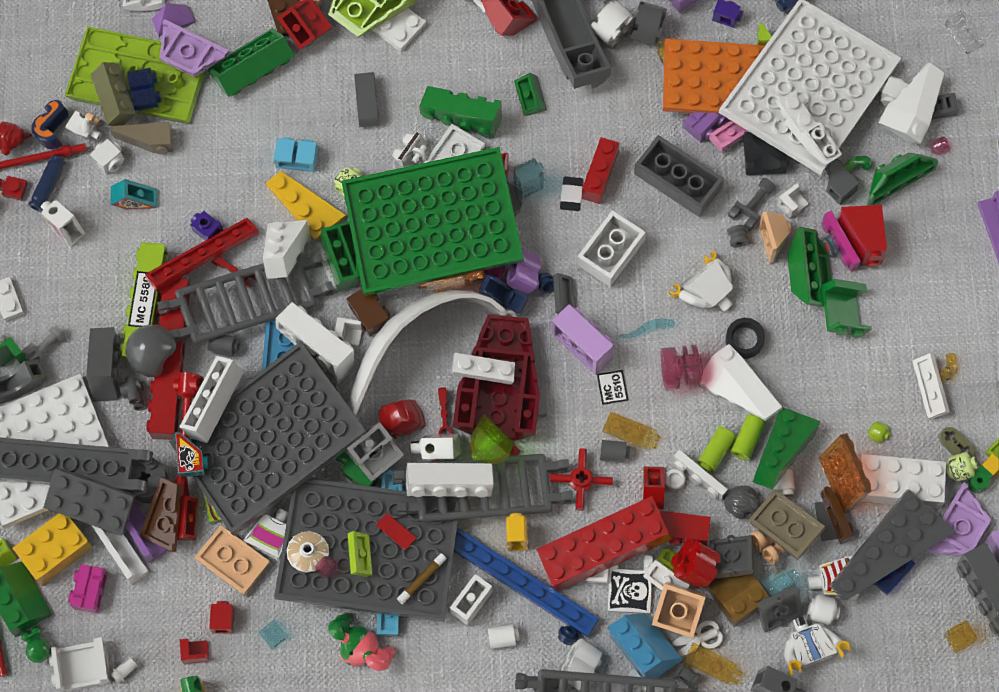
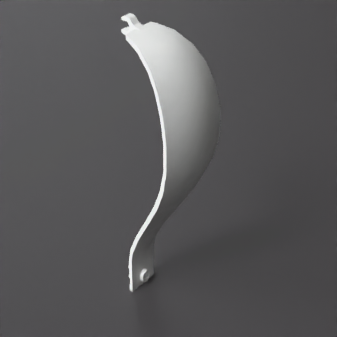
(394, 326)

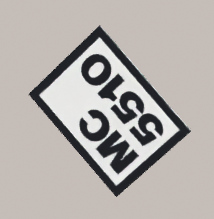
(612, 387)

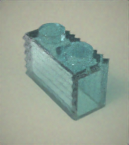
(529, 177)

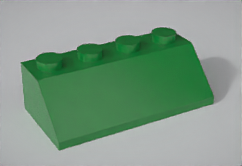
(251, 62)

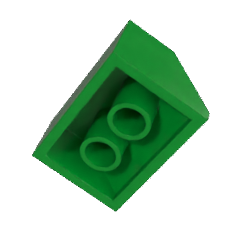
(20, 599)

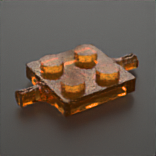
(456, 282)

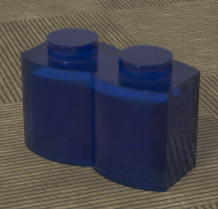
(143, 89)

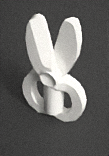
(700, 638)

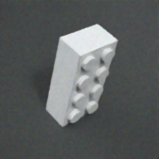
(895, 475)

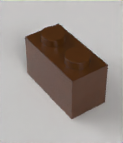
(368, 311)

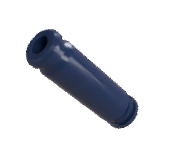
(47, 182)

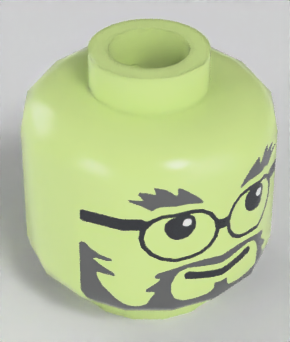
(345, 173)
(961, 467)

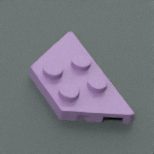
(188, 51)
(967, 520)

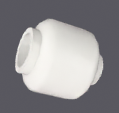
(823, 609)

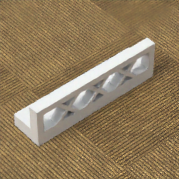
(123, 555)

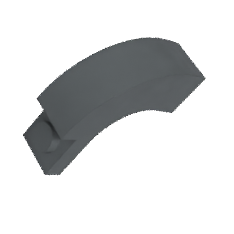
(21, 380)

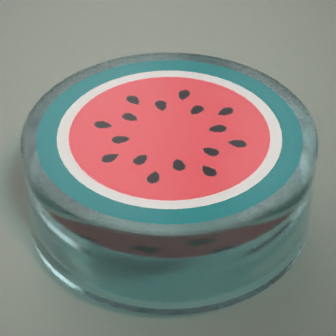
(830, 245)

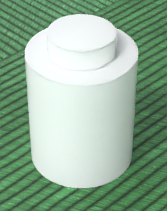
(503, 636)

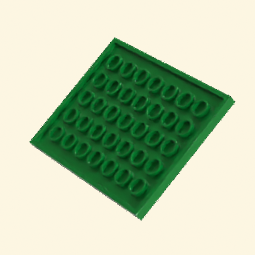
(432, 221)

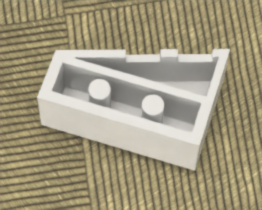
(283, 245)

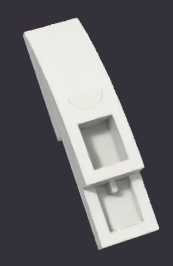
(807, 131)

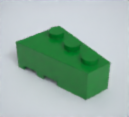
(341, 255)

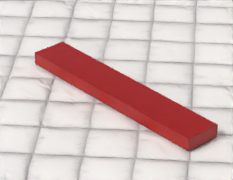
(201, 254)

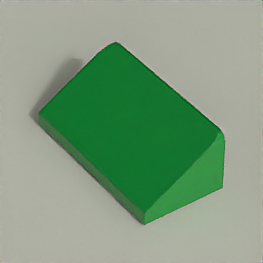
(530, 94)

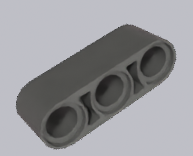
(366, 99)

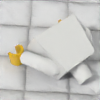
(707, 286)

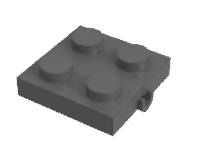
(735, 556)
(780, 607)

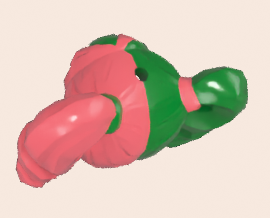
(361, 642)

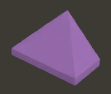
(175, 13)

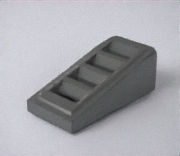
(946, 112)

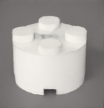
(612, 22)

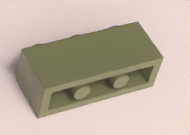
(113, 94)

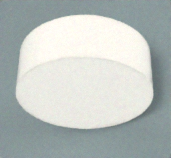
(674, 479)

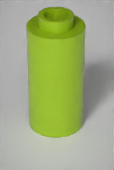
(748, 437)
(716, 449)

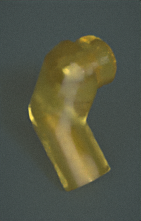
(950, 369)

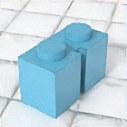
(296, 155)

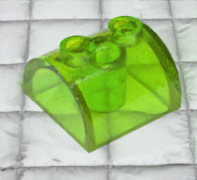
(489, 443)

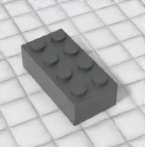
(678, 175)
(982, 576)

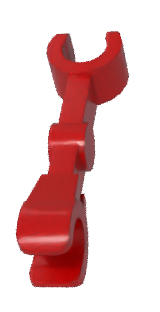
(220, 262)
(442, 393)

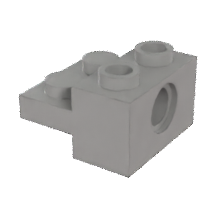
(367, 444)

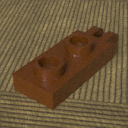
(835, 512)

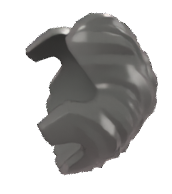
(741, 500)

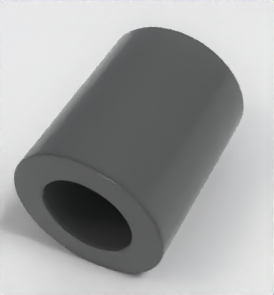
(614, 451)

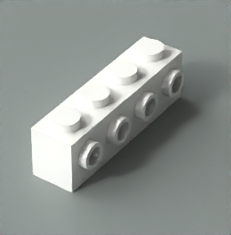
(211, 399)
(449, 479)

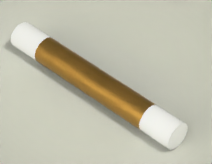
(409, 591)

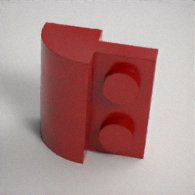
(304, 23)

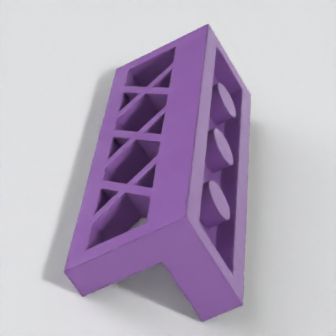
(990, 214)
(134, 525)

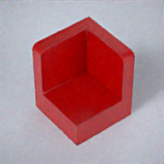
(194, 651)

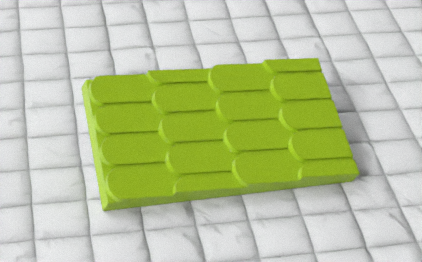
(133, 53)

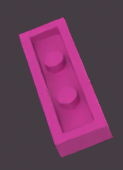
(849, 256)

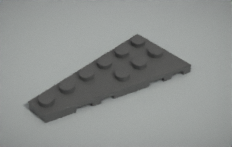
(897, 539)

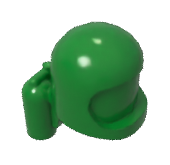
(37, 647)

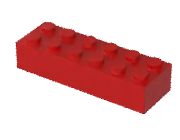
(604, 544)

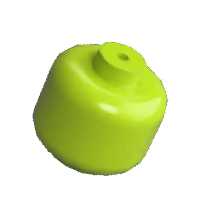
(879, 432)

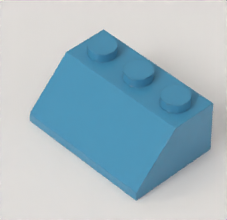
(643, 645)

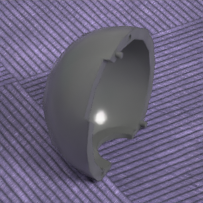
(148, 349)

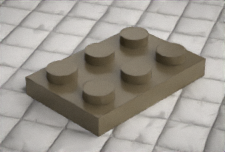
(786, 524)

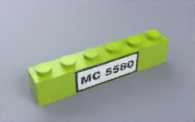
(144, 297)

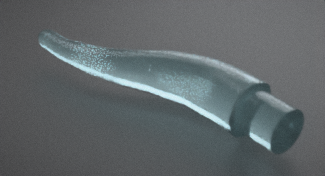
(653, 324)

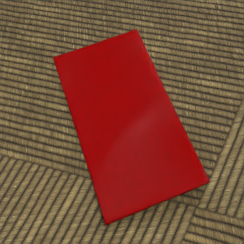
(396, 531)

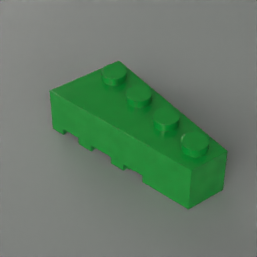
(462, 111)

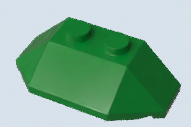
(899, 174)
(808, 266)

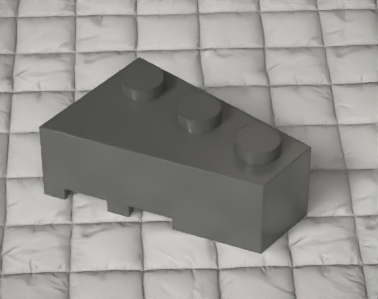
(103, 364)

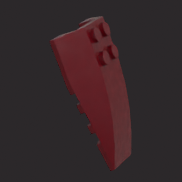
(508, 406)

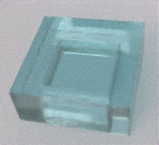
(273, 634)

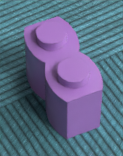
(524, 275)

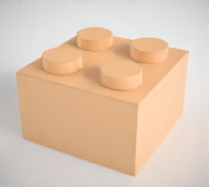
(679, 609)

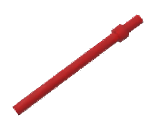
(65, 151)

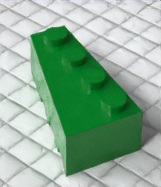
(787, 440)

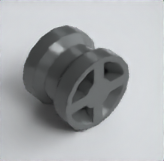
(738, 236)

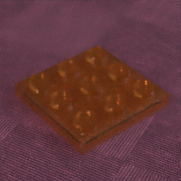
(845, 472)

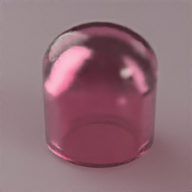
(939, 146)
(326, 566)

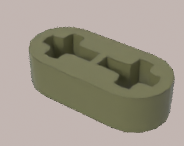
(960, 441)

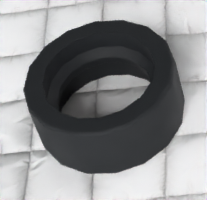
(746, 323)

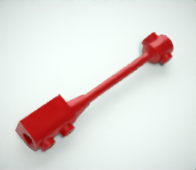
(187, 388)

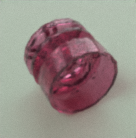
(681, 367)

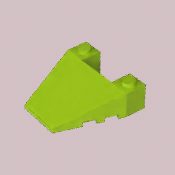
(365, 15)

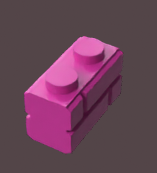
(88, 588)

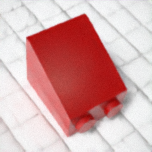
(865, 232)

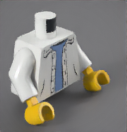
(811, 645)

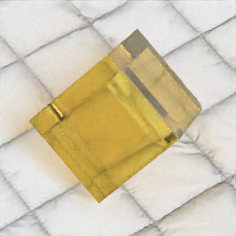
(960, 636)

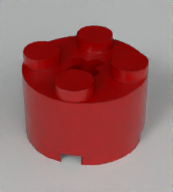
(695, 563)

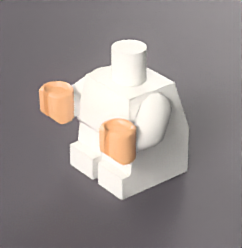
(84, 125)

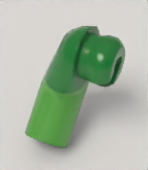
(855, 161)

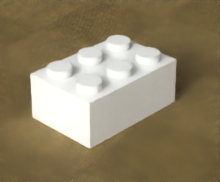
(611, 248)

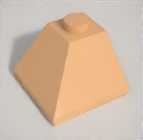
(774, 233)

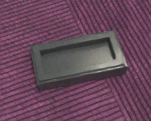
(563, 291)

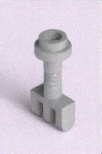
(34, 353)

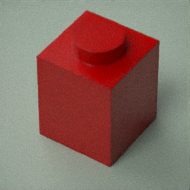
(222, 618)

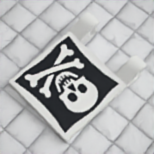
(629, 589)

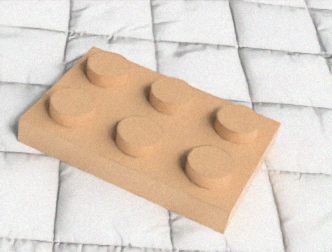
(232, 560)

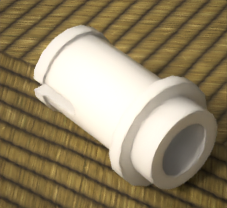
(123, 670)

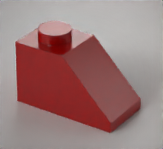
(654, 484)

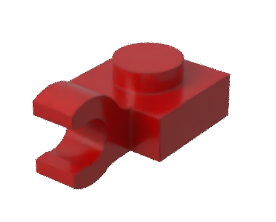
(13, 187)

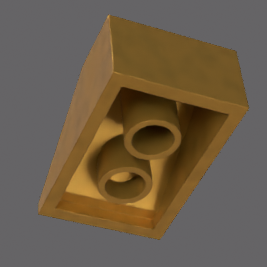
(737, 596)

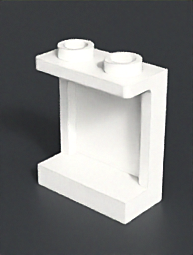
(80, 666)

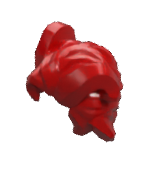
(11, 137)

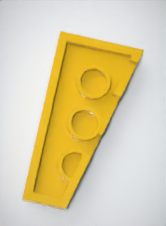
(304, 204)

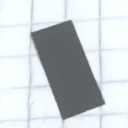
(822, 517)

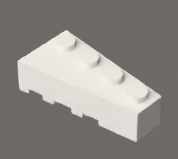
(321, 343)

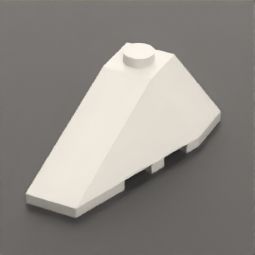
(913, 109)

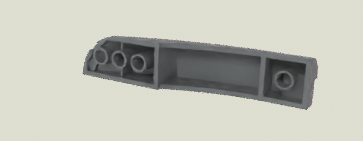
(573, 42)

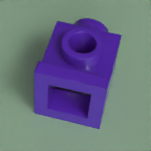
(727, 13)
(205, 232)

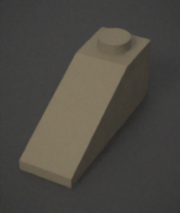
(149, 136)

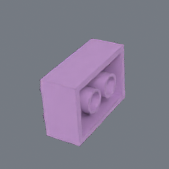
(582, 338)

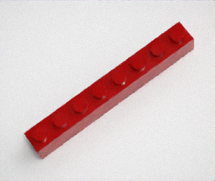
(165, 400)

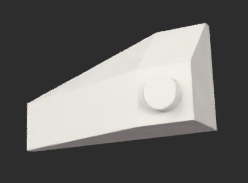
(733, 379)

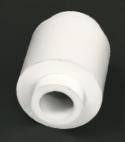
(786, 484)

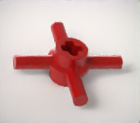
(573, 479)

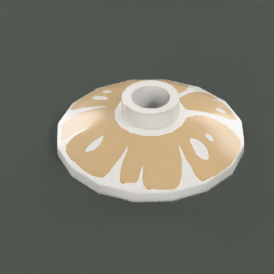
(303, 560)

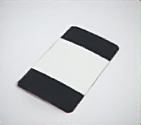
(571, 193)

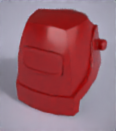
(401, 418)

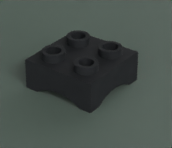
(762, 157)

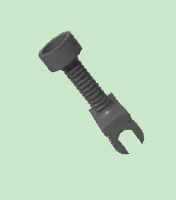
(765, 186)

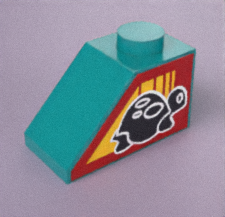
(133, 195)
(189, 457)

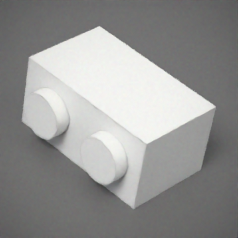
(471, 599)

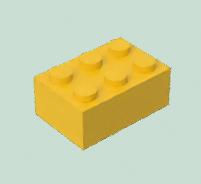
(52, 548)

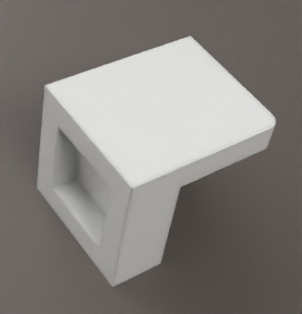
(792, 201)
(349, 330)

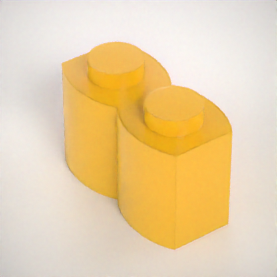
(516, 532)

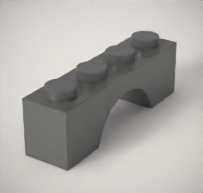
(841, 182)

